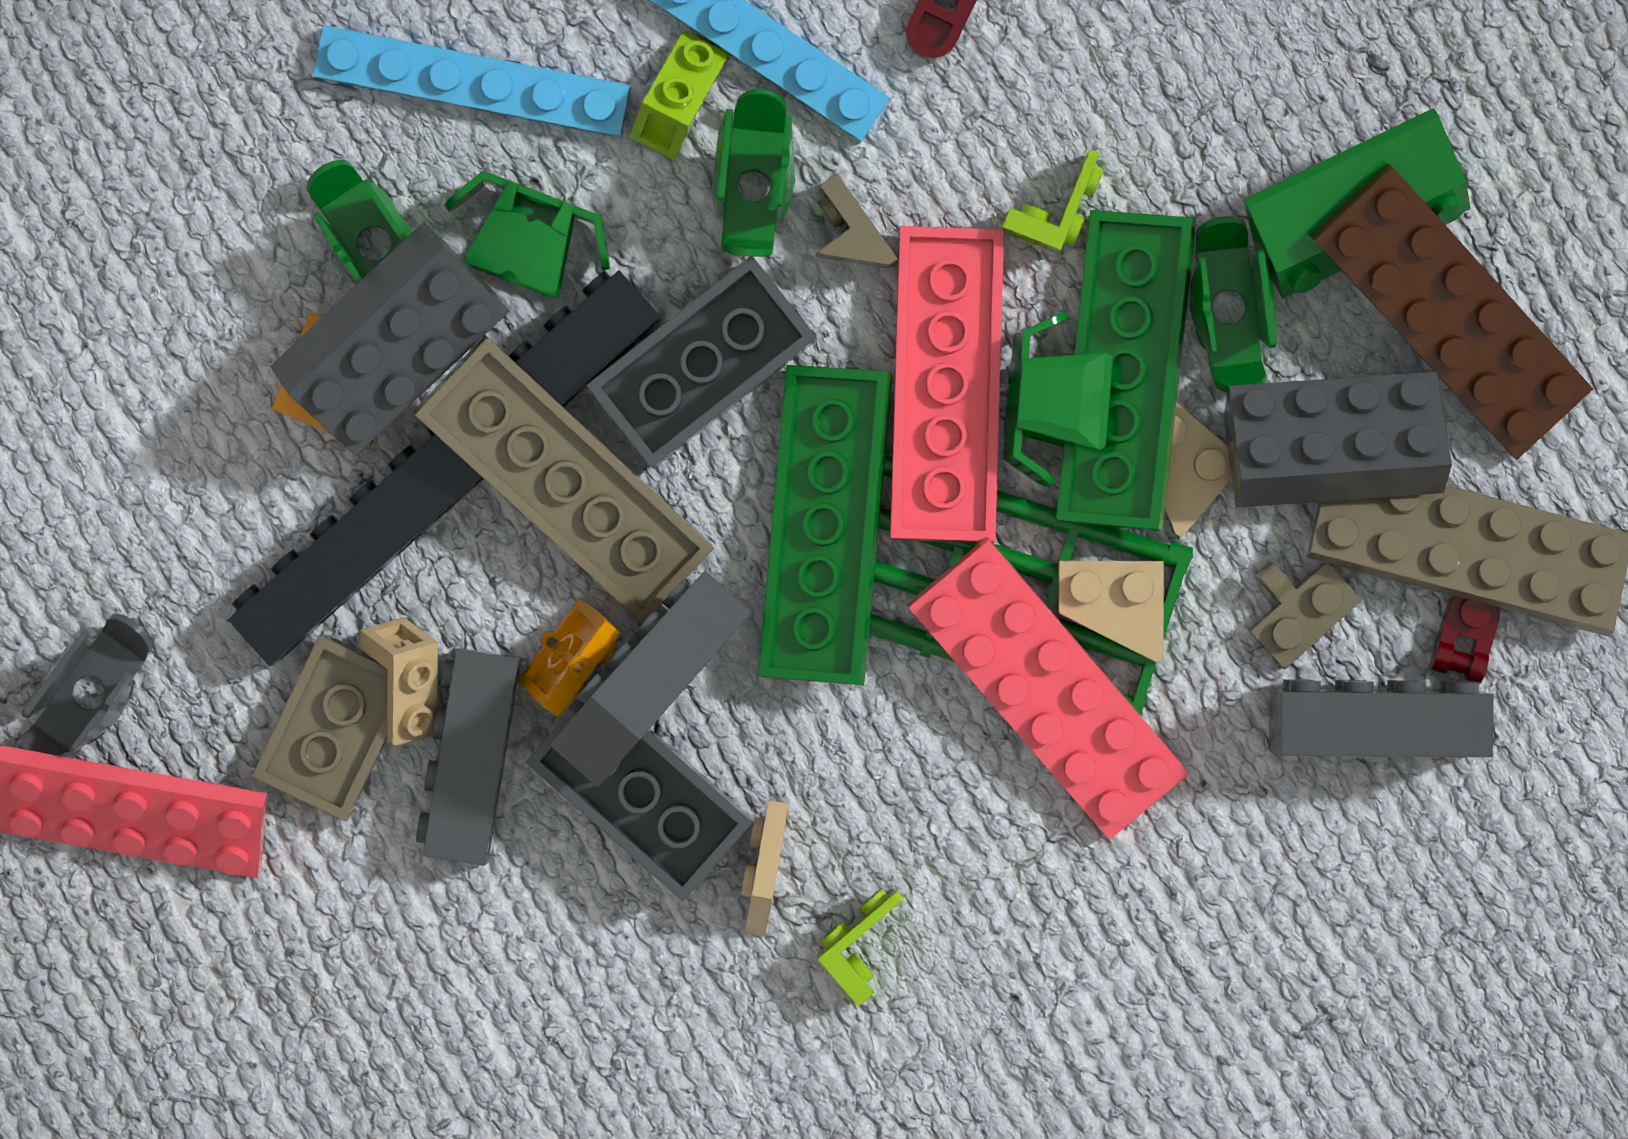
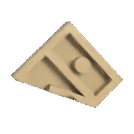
(1196, 471)
(1116, 601)
(760, 879)

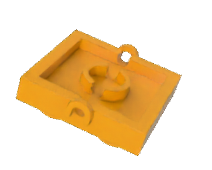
(559, 671)

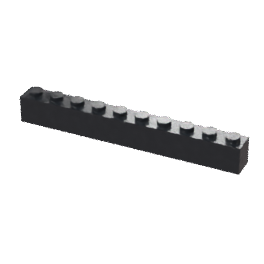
(429, 480)

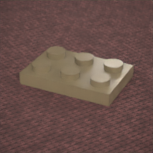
(329, 730)

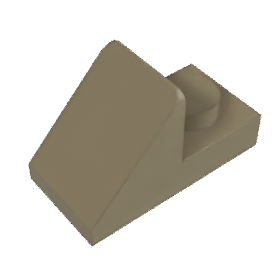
(862, 240)

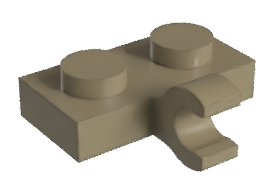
(1302, 611)

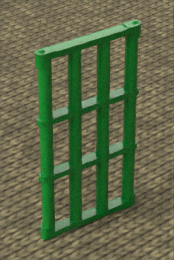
(1173, 554)

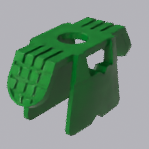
(761, 145)
(350, 209)
(526, 234)
(1221, 267)
(1054, 401)

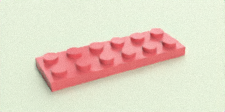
(947, 384)
(1048, 688)
(131, 812)

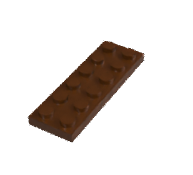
(1451, 311)

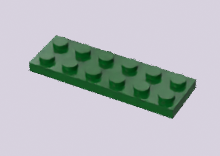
(1136, 313)
(825, 524)

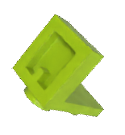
(677, 95)
(1033, 223)
(852, 972)

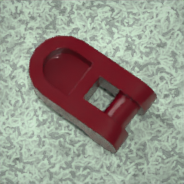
(934, 30)
(1471, 621)

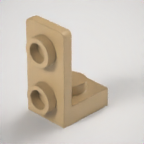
(411, 677)

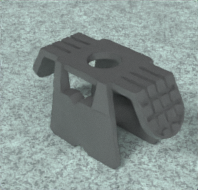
(114, 660)

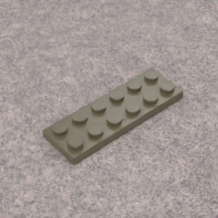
(563, 479)
(1481, 553)

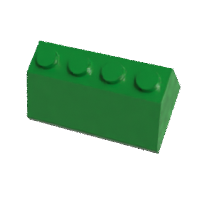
(1295, 208)

